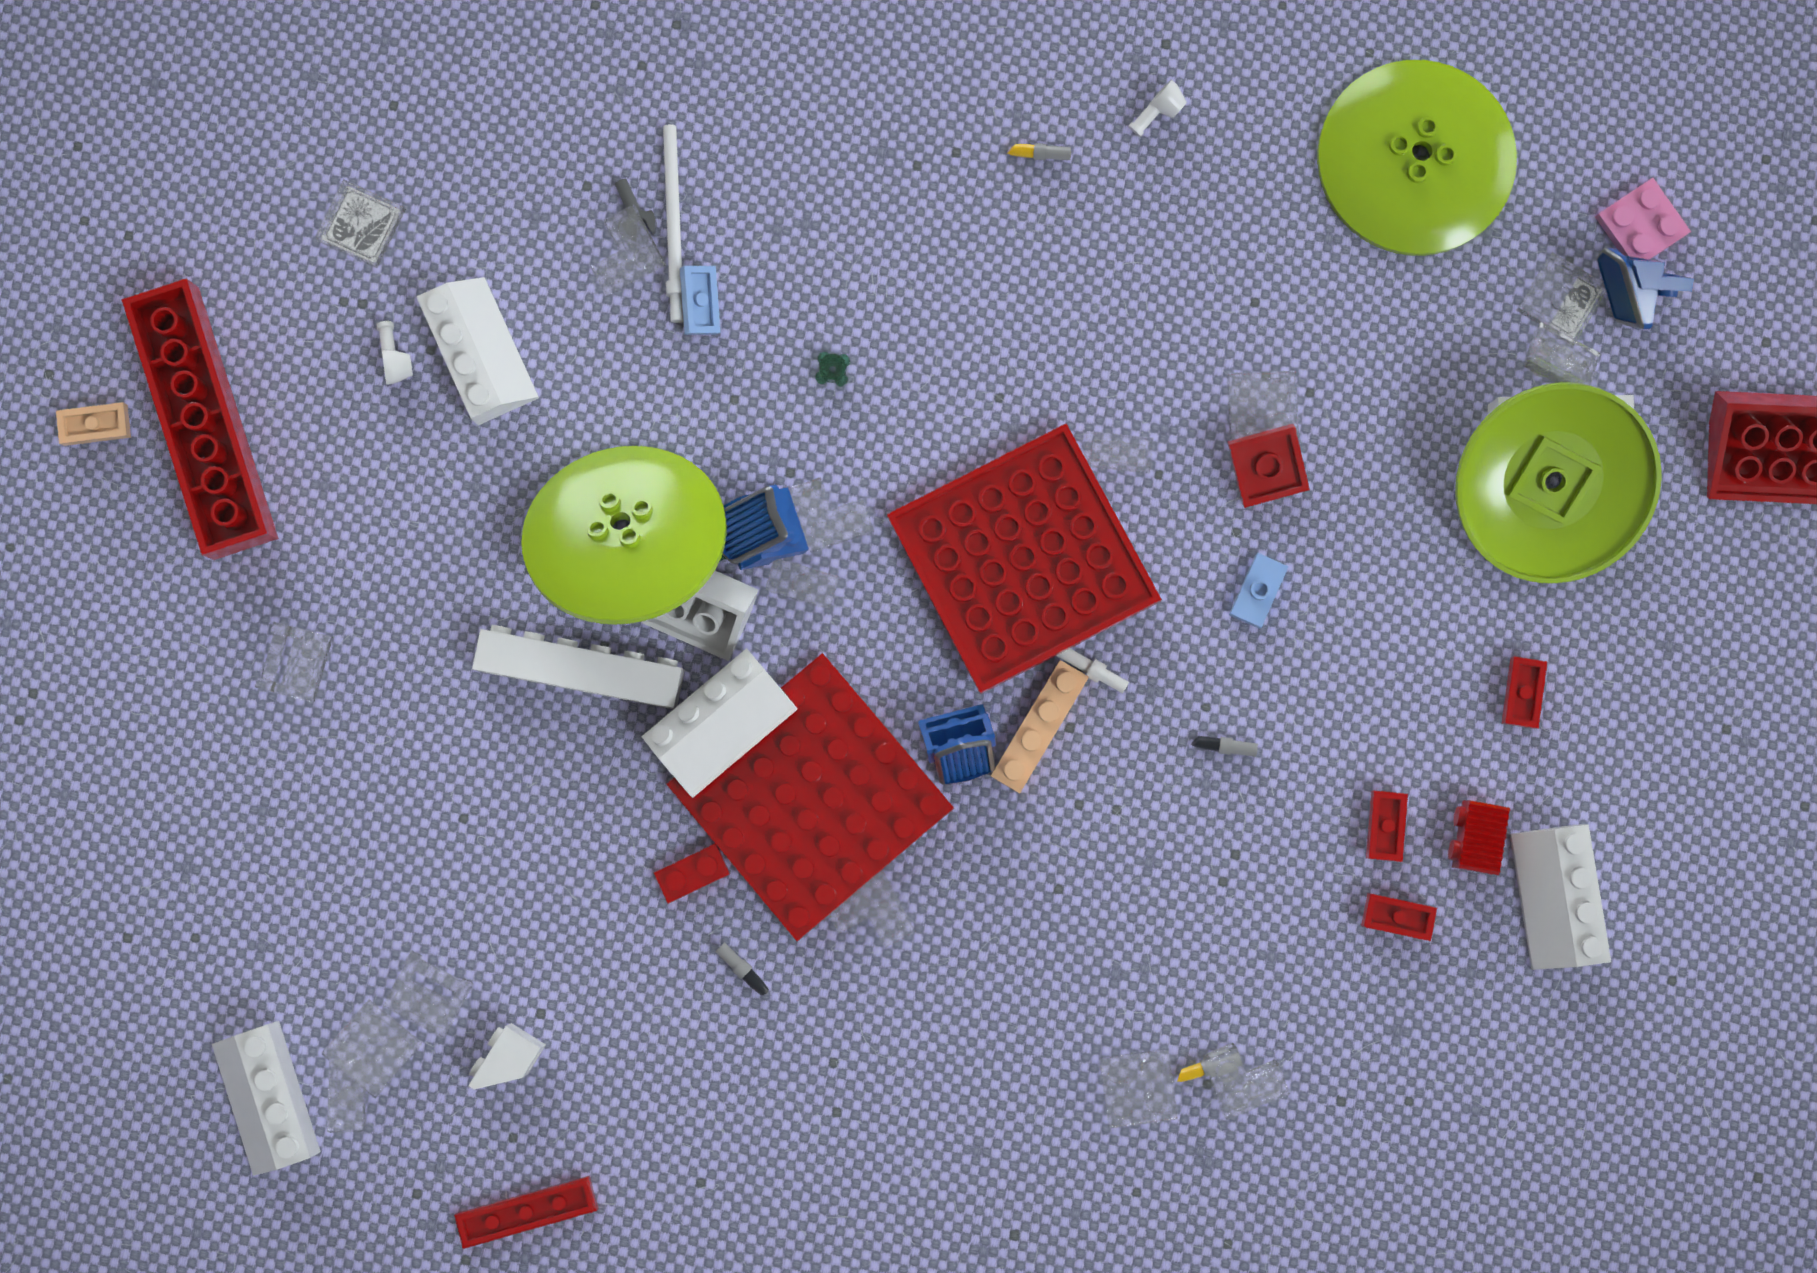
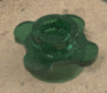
(828, 360)

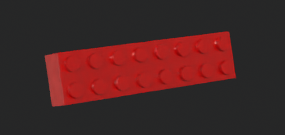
(199, 419)

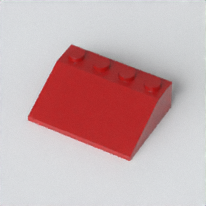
(1763, 447)

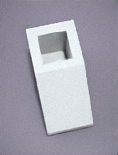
(509, 1059)

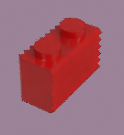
(1479, 837)

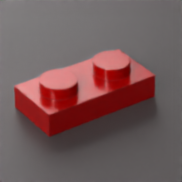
(1524, 692)
(1387, 826)
(692, 873)
(1399, 917)

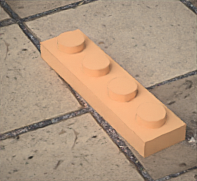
(1039, 726)

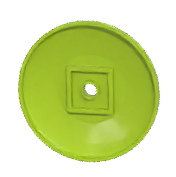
(1388, 192)
(1604, 493)
(629, 572)

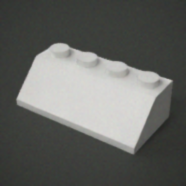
(477, 348)
(711, 617)
(719, 723)
(1560, 897)
(266, 1098)

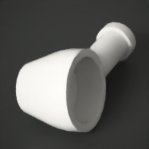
(1167, 102)
(396, 364)

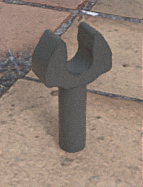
(629, 199)

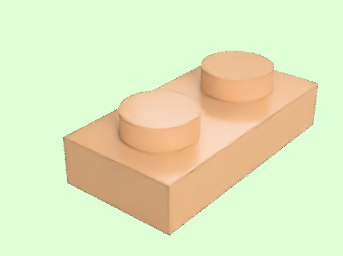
(93, 424)

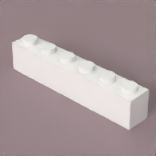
(578, 668)

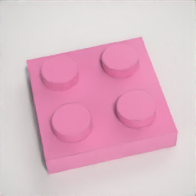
(1643, 222)

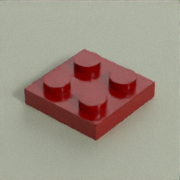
(1268, 465)

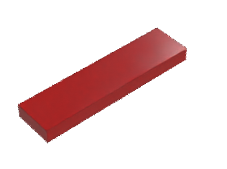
(526, 1212)

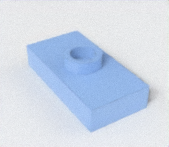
(700, 300)
(1258, 590)

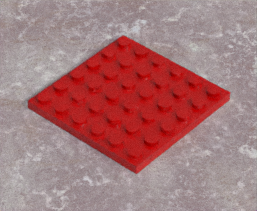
(1023, 558)
(817, 802)

